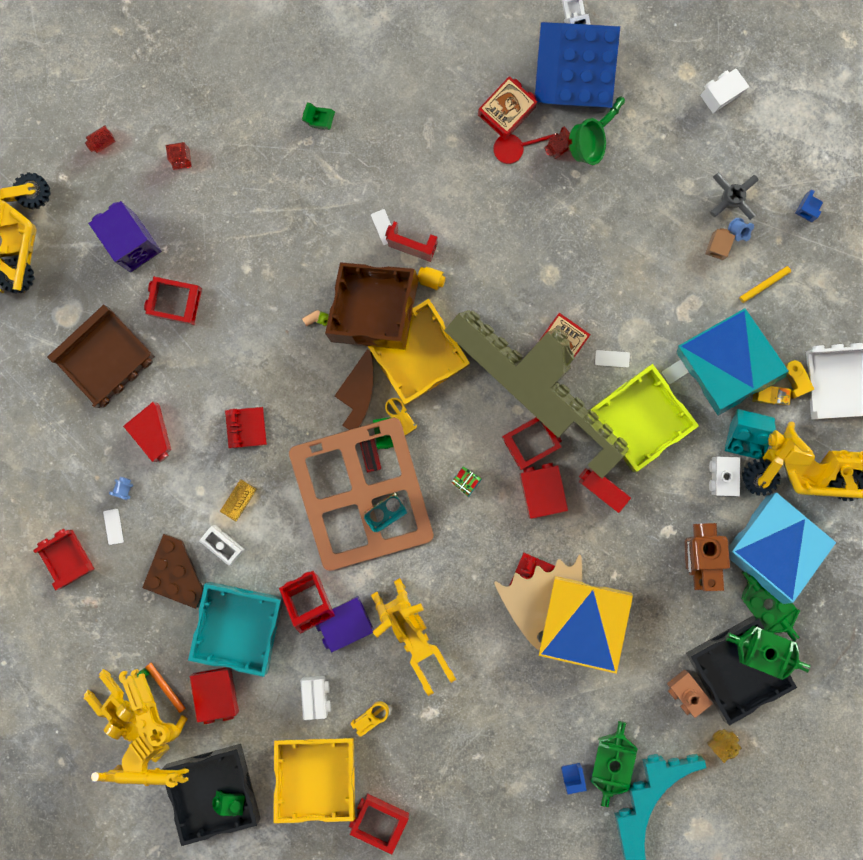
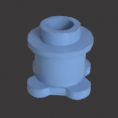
(740, 229)
(122, 488)

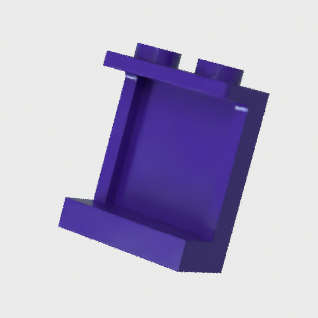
(346, 626)

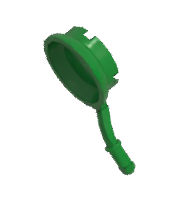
(589, 136)

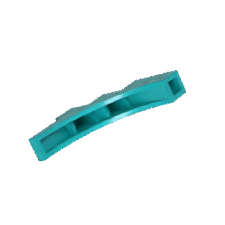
(644, 796)

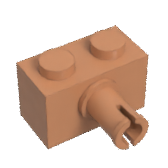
(690, 694)

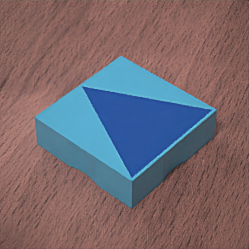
(780, 548)

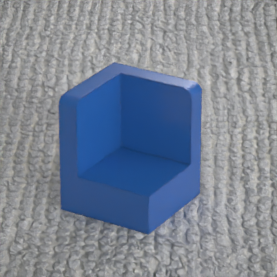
(809, 207)
(573, 778)

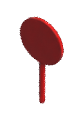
(512, 148)

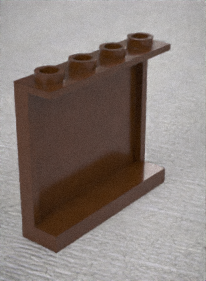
(102, 356)

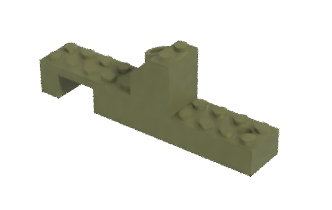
(536, 382)

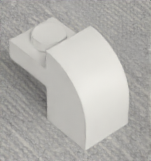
(574, 12)

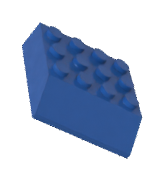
(577, 64)

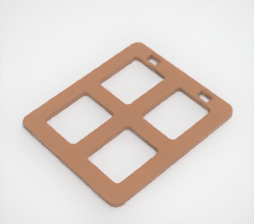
(361, 494)

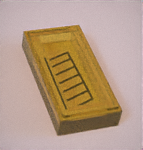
(238, 500)

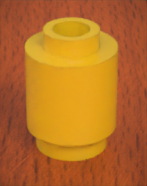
(431, 278)

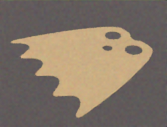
(530, 598)

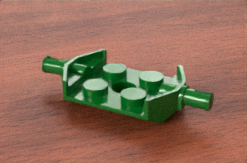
(777, 618)
(756, 642)
(614, 748)

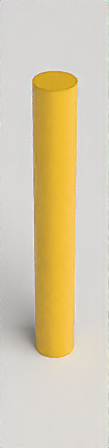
(765, 284)

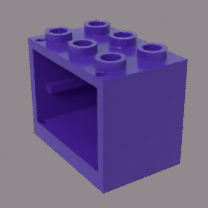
(124, 236)

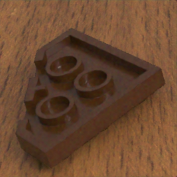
(174, 573)

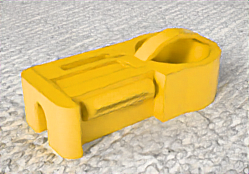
(406, 421)
(368, 720)

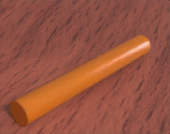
(165, 687)

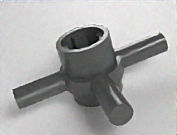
(739, 191)

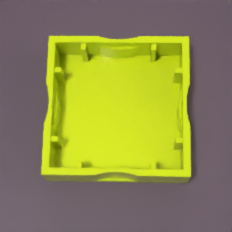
(645, 417)

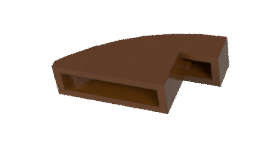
(358, 391)

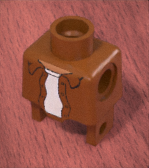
(710, 564)

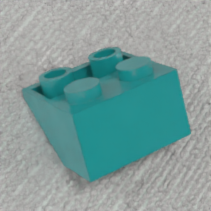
(749, 434)

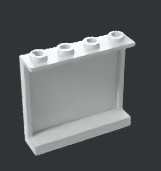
(836, 381)

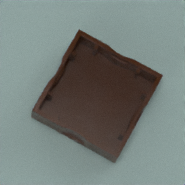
(372, 306)

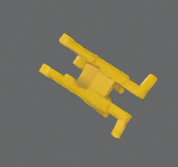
(409, 629)
(120, 714)
(152, 736)

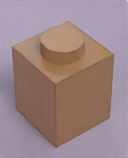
(720, 244)

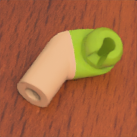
(316, 316)

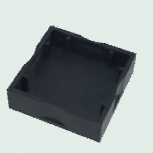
(730, 684)
(192, 801)

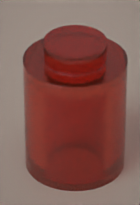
(100, 139)

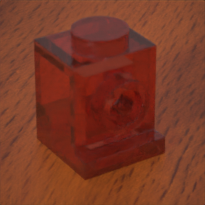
(558, 143)
(178, 155)

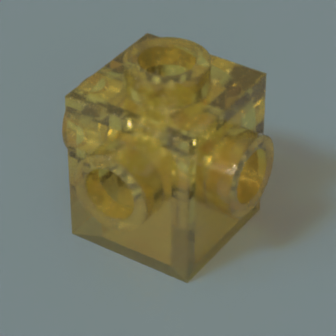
(724, 745)

